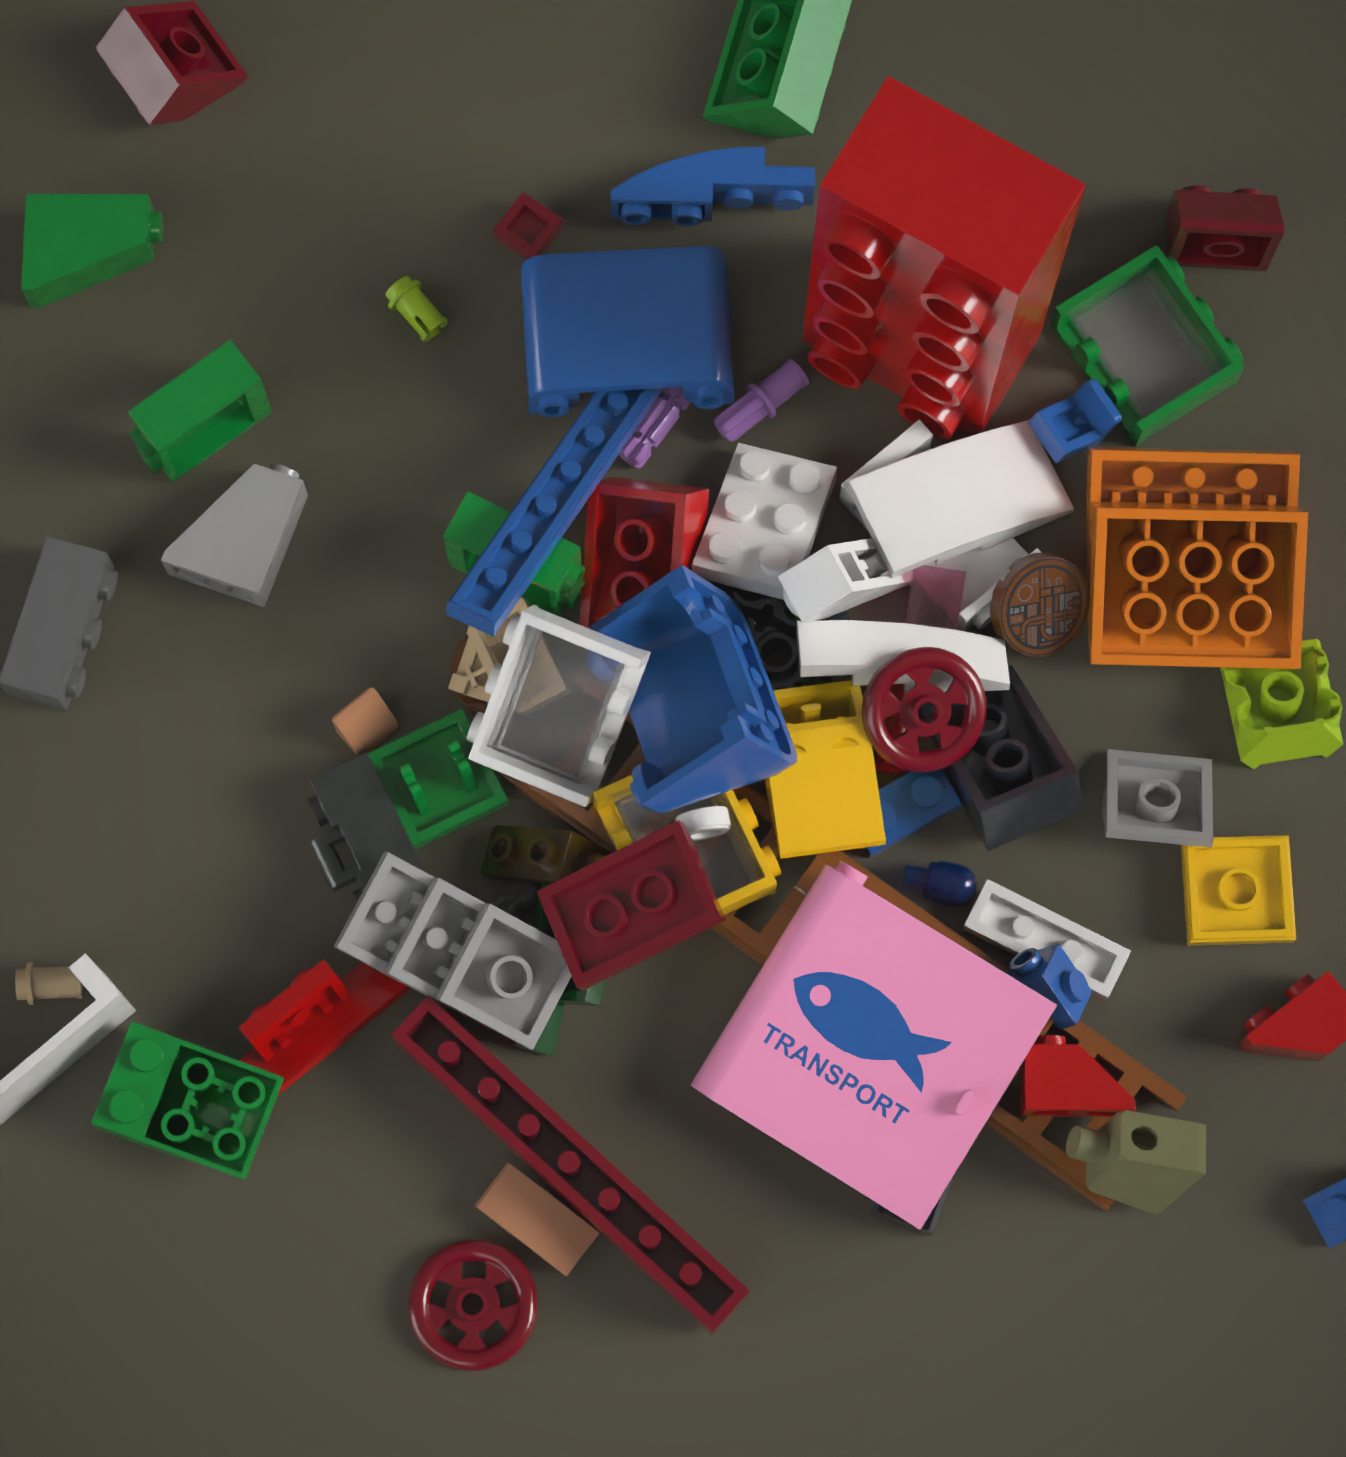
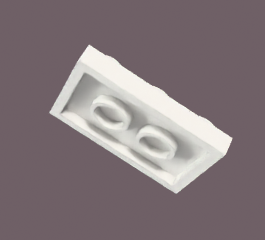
(763, 519)

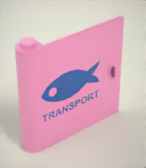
(873, 1045)

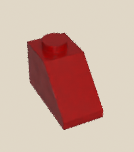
(1068, 1083)

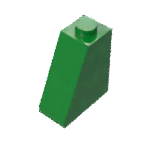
(84, 241)

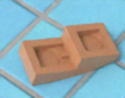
(536, 1219)

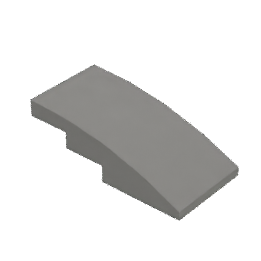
(456, 950)

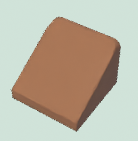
(365, 722)

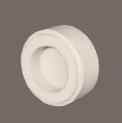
(706, 822)

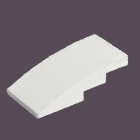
(959, 497)

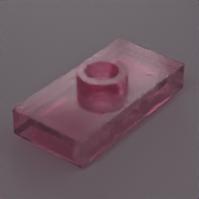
(935, 597)

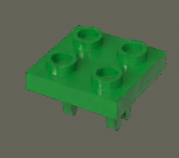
(435, 781)

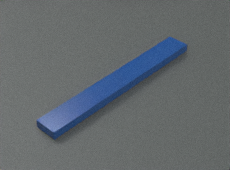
(548, 508)

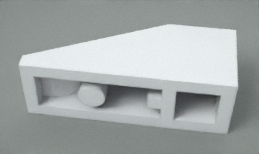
(838, 580)

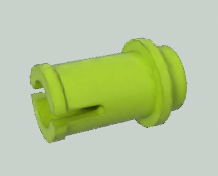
(415, 308)

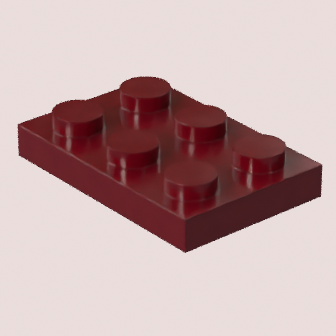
(631, 905)

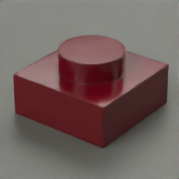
(528, 227)

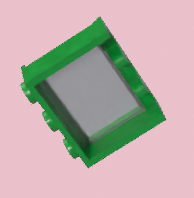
(1148, 343)

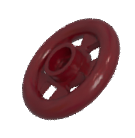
(881, 703)
(516, 1319)

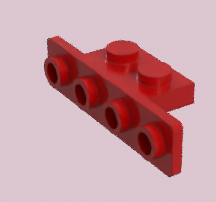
(315, 1018)

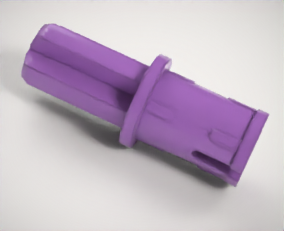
(760, 401)

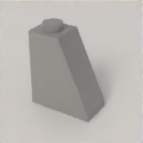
(241, 535)

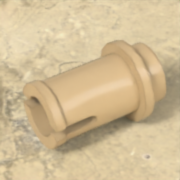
(46, 983)

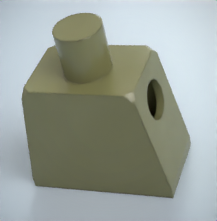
(1141, 1158)

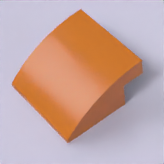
(1195, 557)

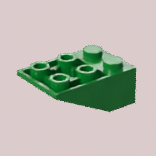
(187, 1101)

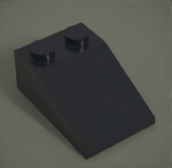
(1016, 770)

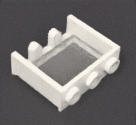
(556, 704)

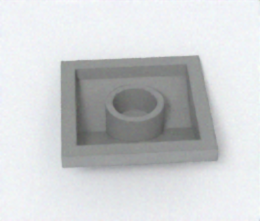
(1158, 798)

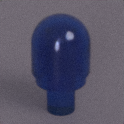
(942, 882)

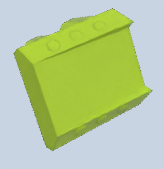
(1284, 710)

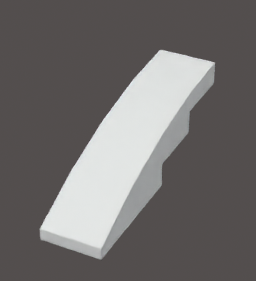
(864, 646)

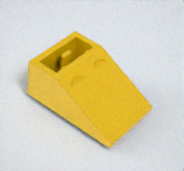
(832, 790)

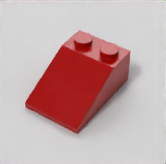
(636, 538)

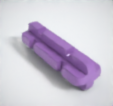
(654, 427)

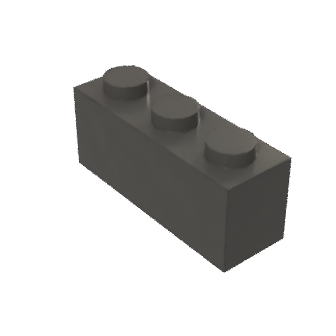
(58, 624)

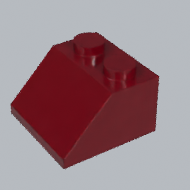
(169, 60)
(1223, 228)

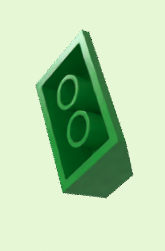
(776, 65)

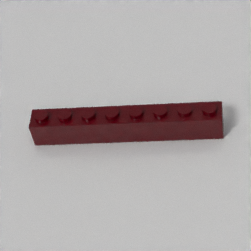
(570, 1165)

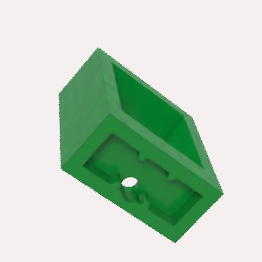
(199, 412)
(473, 527)

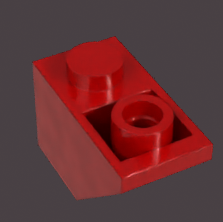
(1304, 1027)

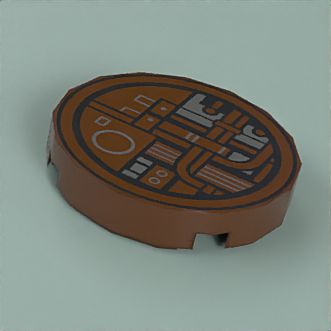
(1040, 604)

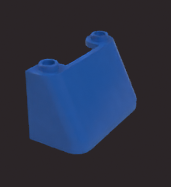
(627, 325)
(703, 696)

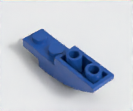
(691, 184)

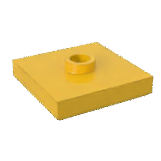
(1239, 891)

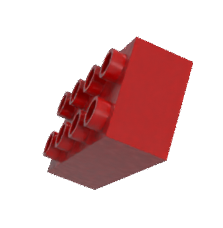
(934, 260)

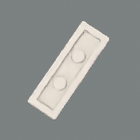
(1022, 924)

